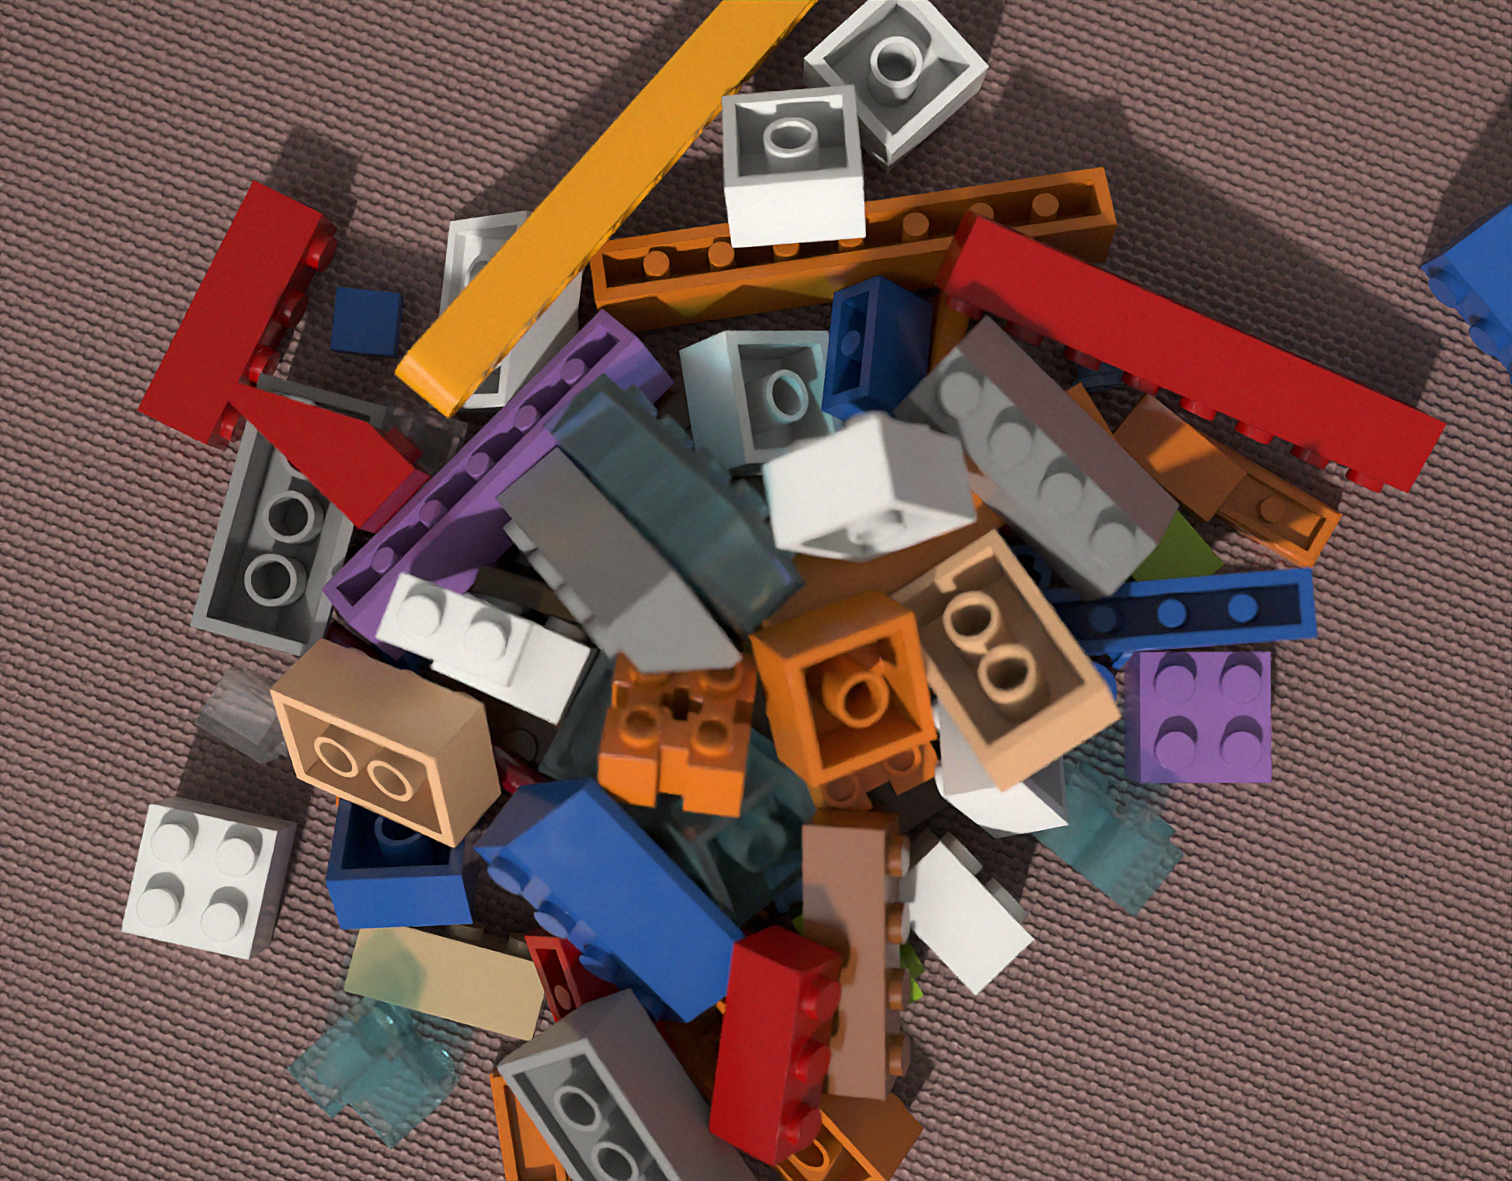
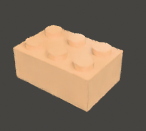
(1004, 662)
(388, 741)

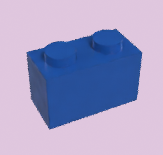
(875, 348)

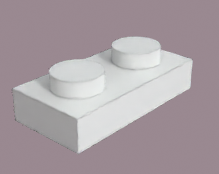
(455, 630)

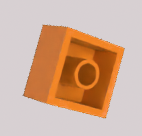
(844, 686)

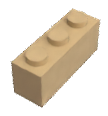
(451, 975)

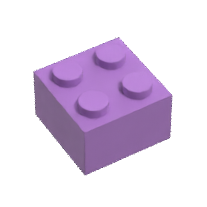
(1198, 717)

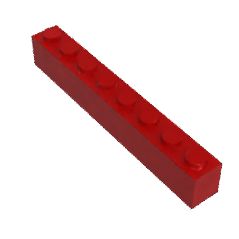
(1186, 352)

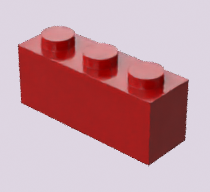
(775, 1043)

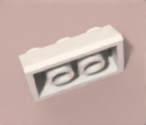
(469, 249)

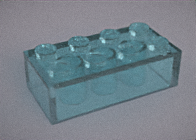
(679, 502)

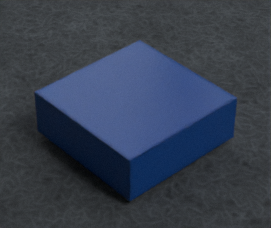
(367, 322)

